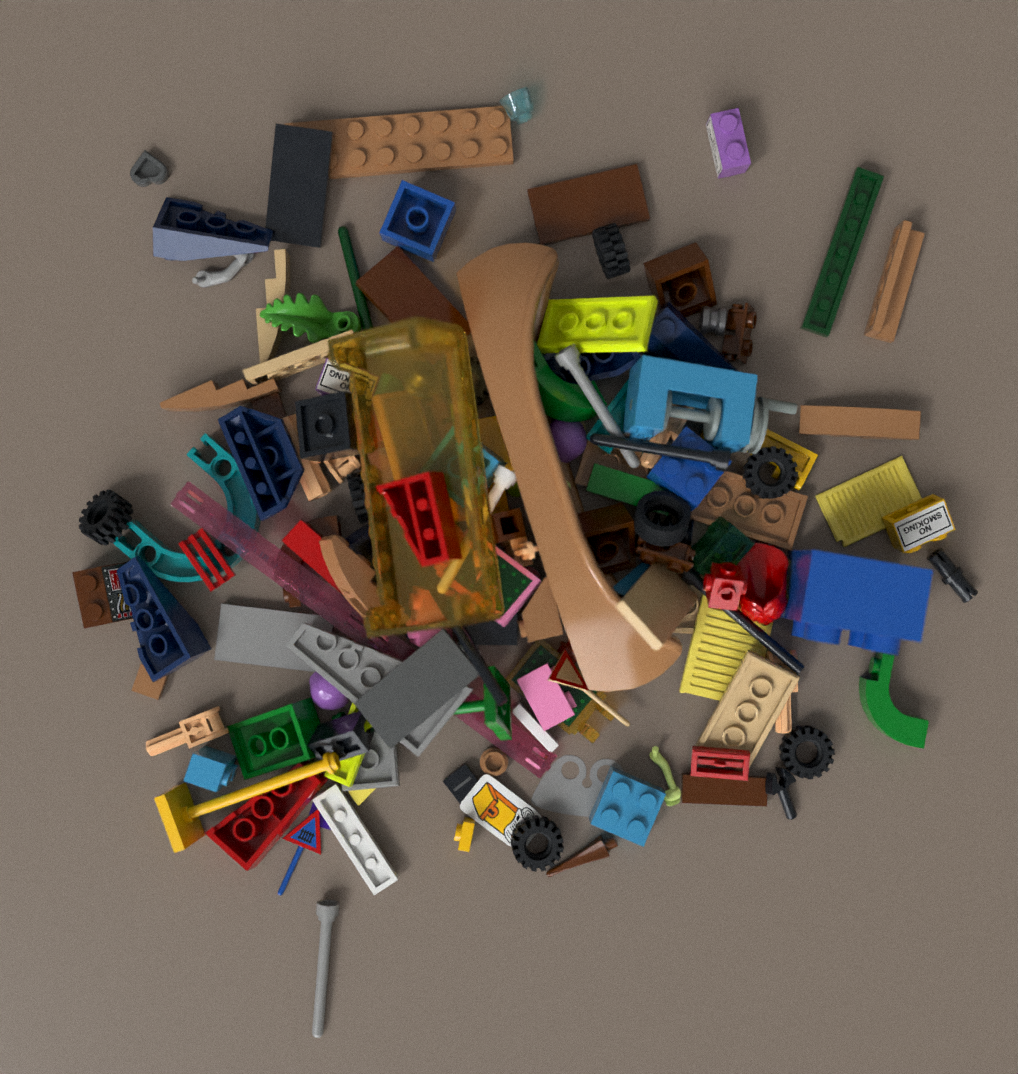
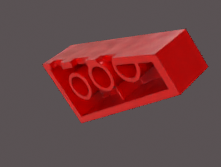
(262, 821)

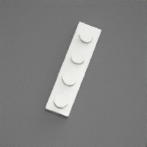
(355, 839)

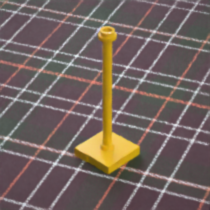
(182, 817)

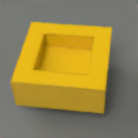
(464, 834)

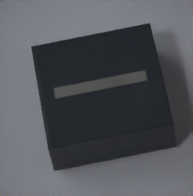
(461, 782)

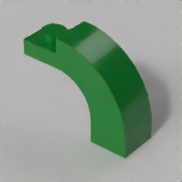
(560, 398)
(880, 709)

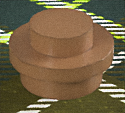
(493, 761)

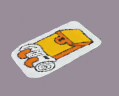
(497, 808)

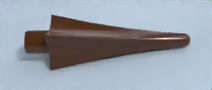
(592, 852)

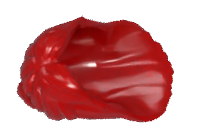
(766, 583)

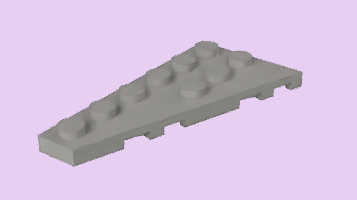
(357, 669)

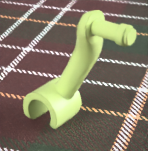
(673, 793)

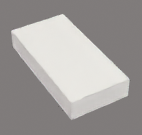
(534, 727)

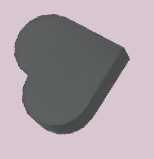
(148, 170)

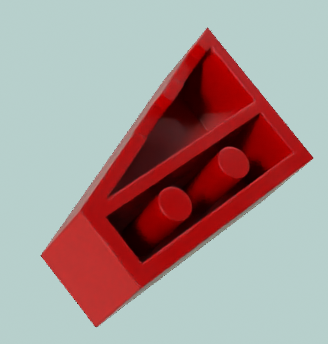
(425, 516)

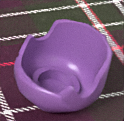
(568, 439)
(325, 694)

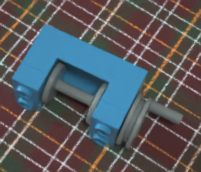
(731, 414)

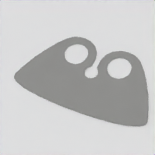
(569, 795)

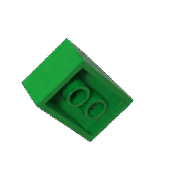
(274, 738)

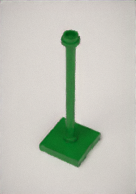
(496, 717)

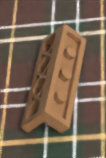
(894, 283)

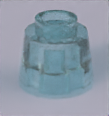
(518, 105)

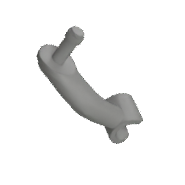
(211, 278)

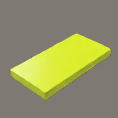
(598, 324)

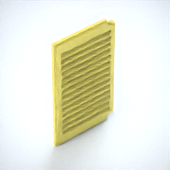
(858, 505)

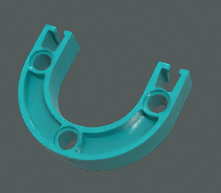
(175, 565)

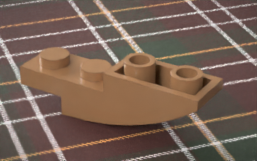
(350, 573)

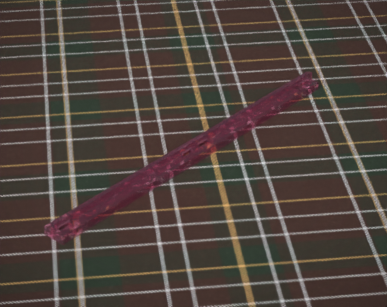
(333, 607)

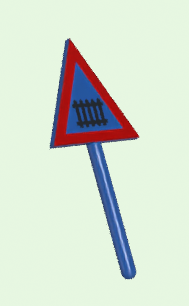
(305, 836)

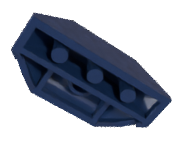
(263, 458)

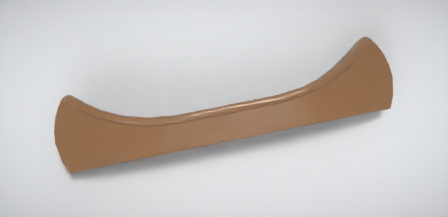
(505, 308)

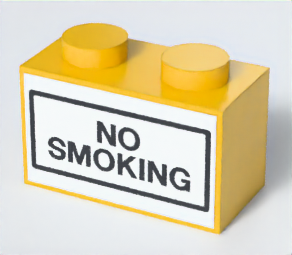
(918, 524)

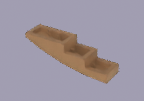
(211, 397)
(860, 422)

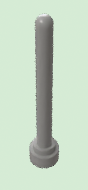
(569, 359)
(327, 912)

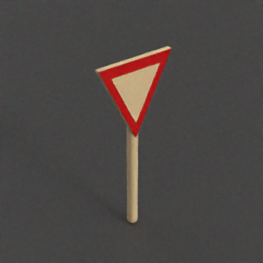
(567, 674)

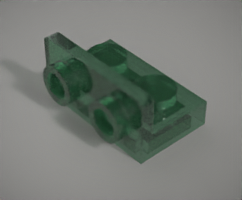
(720, 545)

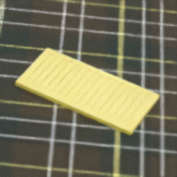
(716, 652)

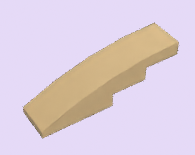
(268, 336)

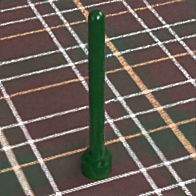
(354, 275)

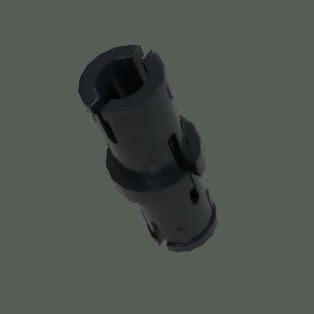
(952, 575)

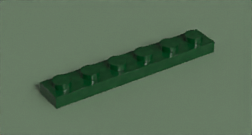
(842, 252)

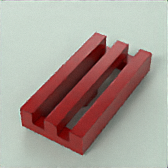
(192, 539)
(721, 753)

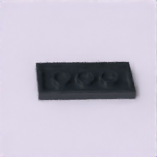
(299, 184)

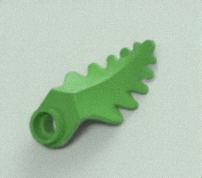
(309, 317)

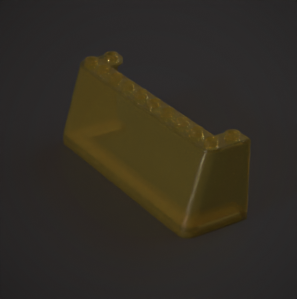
(413, 418)

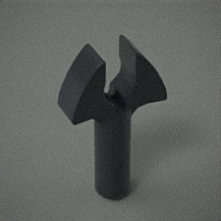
(772, 787)

